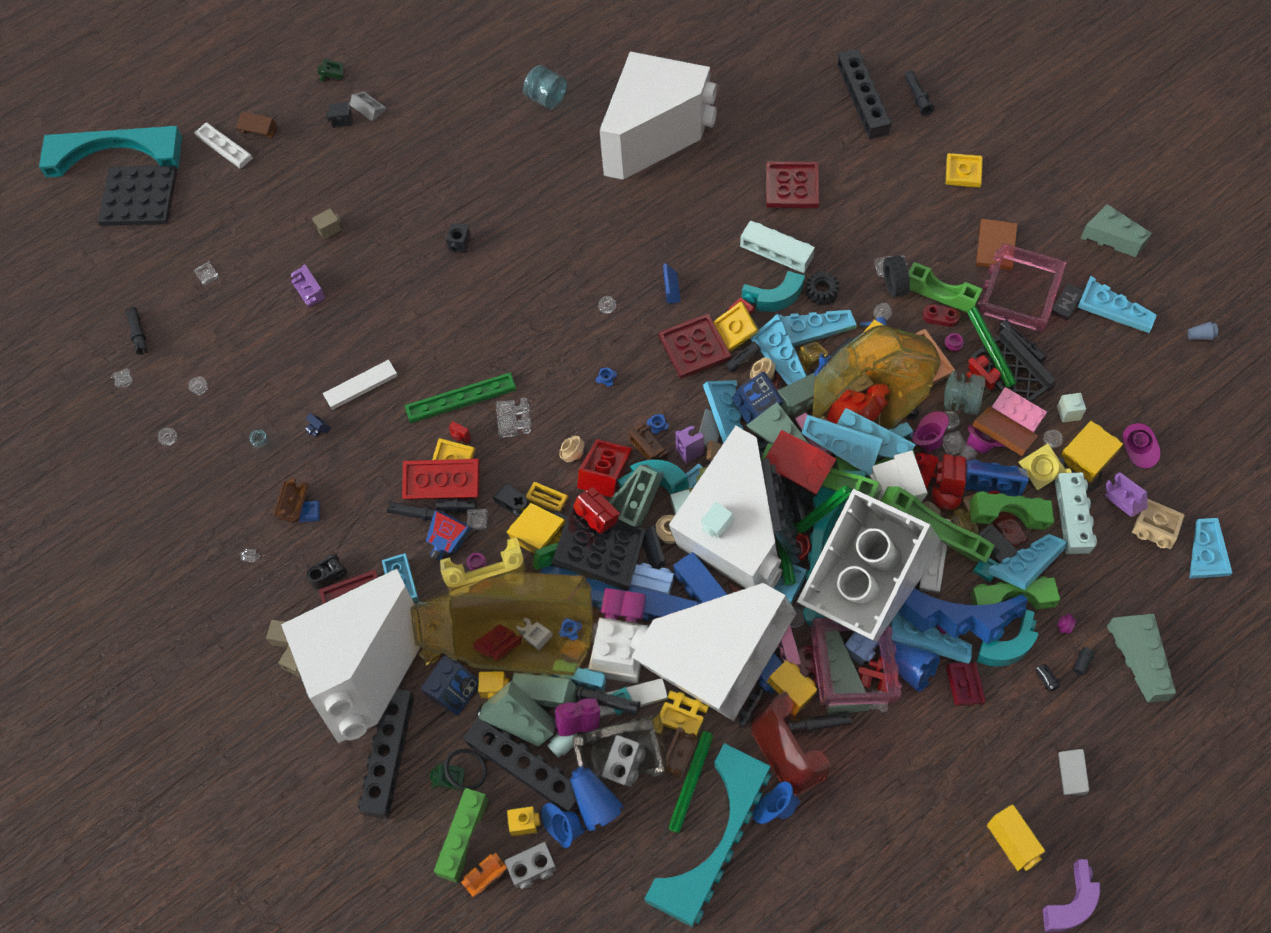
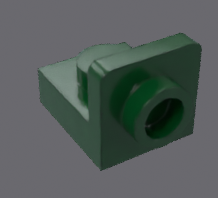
(330, 69)
(440, 780)

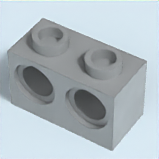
(619, 759)
(528, 860)

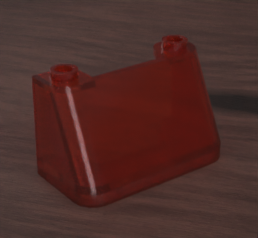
(784, 751)

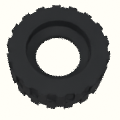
(896, 276)

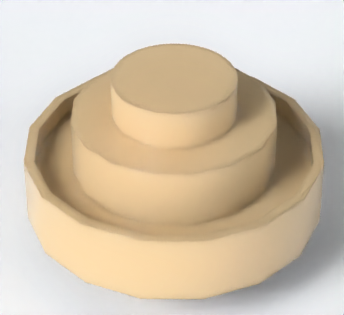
(764, 364)
(572, 449)
(663, 530)

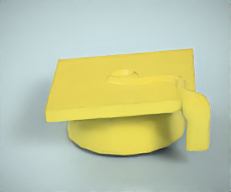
(1042, 466)

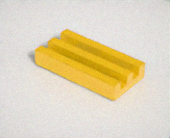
(561, 504)

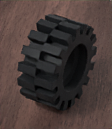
(822, 279)

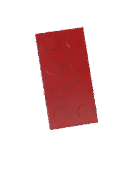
(440, 479)

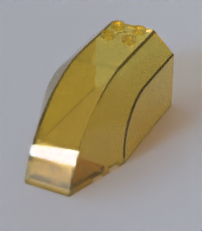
(889, 357)
(463, 615)

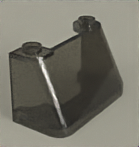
(594, 746)

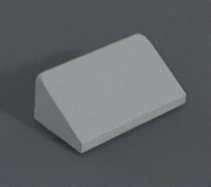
(367, 105)
(709, 428)
(1073, 772)

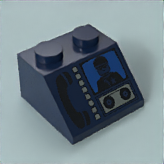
(756, 397)
(450, 685)

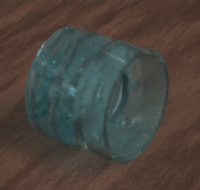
(545, 86)
(964, 392)

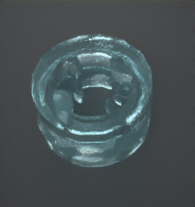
(258, 444)

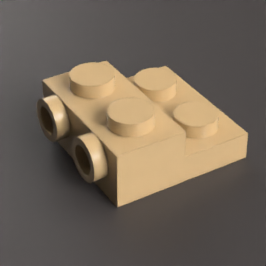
(1158, 524)

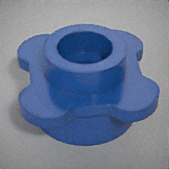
(606, 372)
(658, 418)
(568, 623)

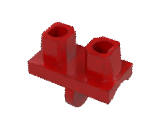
(977, 368)
(926, 465)
(867, 674)

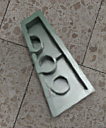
(1144, 654)
(843, 674)

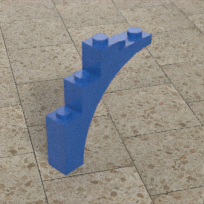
(957, 619)

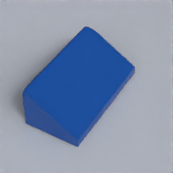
(671, 284)

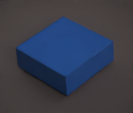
(310, 511)

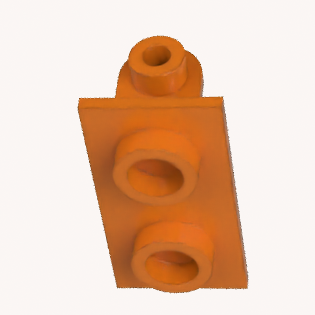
(477, 881)

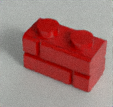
(951, 474)
(596, 510)

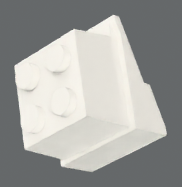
(900, 472)
(613, 651)

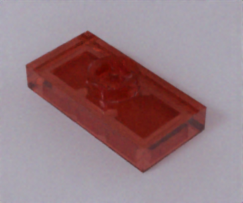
(1010, 528)

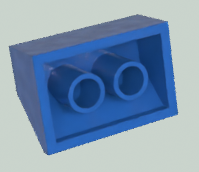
(995, 477)

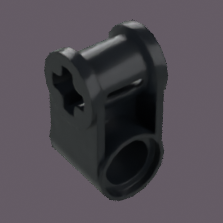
(511, 499)
(327, 571)

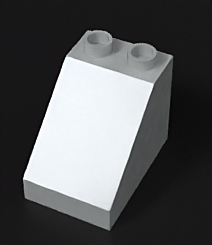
(655, 113)
(747, 547)
(869, 565)
(717, 646)
(355, 653)

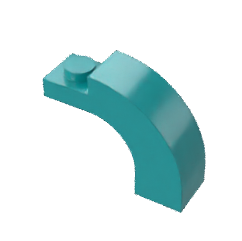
(776, 298)
(673, 480)
(1009, 652)

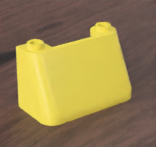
(455, 576)

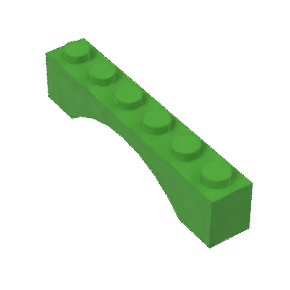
(837, 479)
(957, 538)

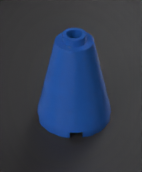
(915, 665)
(594, 799)

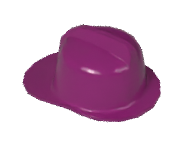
(931, 431)
(980, 441)
(1141, 445)

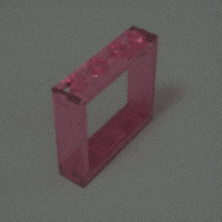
(1029, 258)
(891, 669)

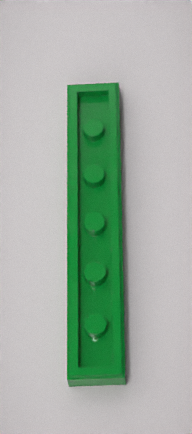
(460, 397)

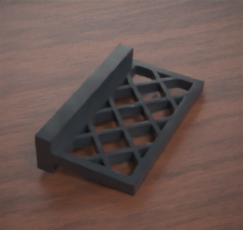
(1027, 361)

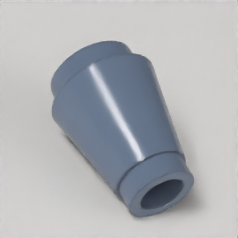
(1203, 332)

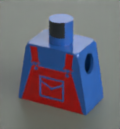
(446, 534)

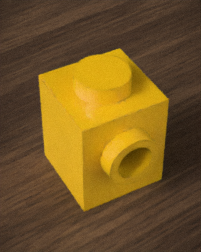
(491, 683)
(523, 821)

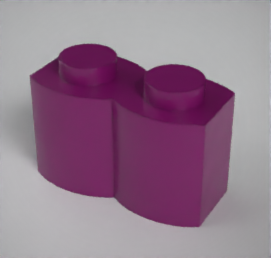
(624, 605)
(577, 717)

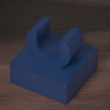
(316, 425)

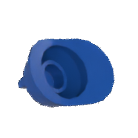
(777, 803)
(561, 824)

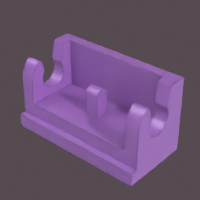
(307, 286)
(689, 446)
(1126, 495)

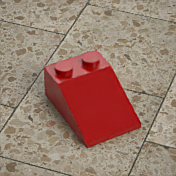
(857, 402)
(800, 461)
(603, 467)

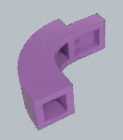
(1065, 917)

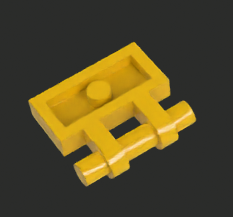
(674, 716)

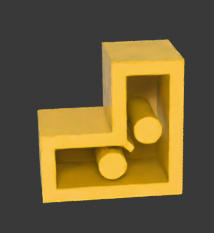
(798, 687)

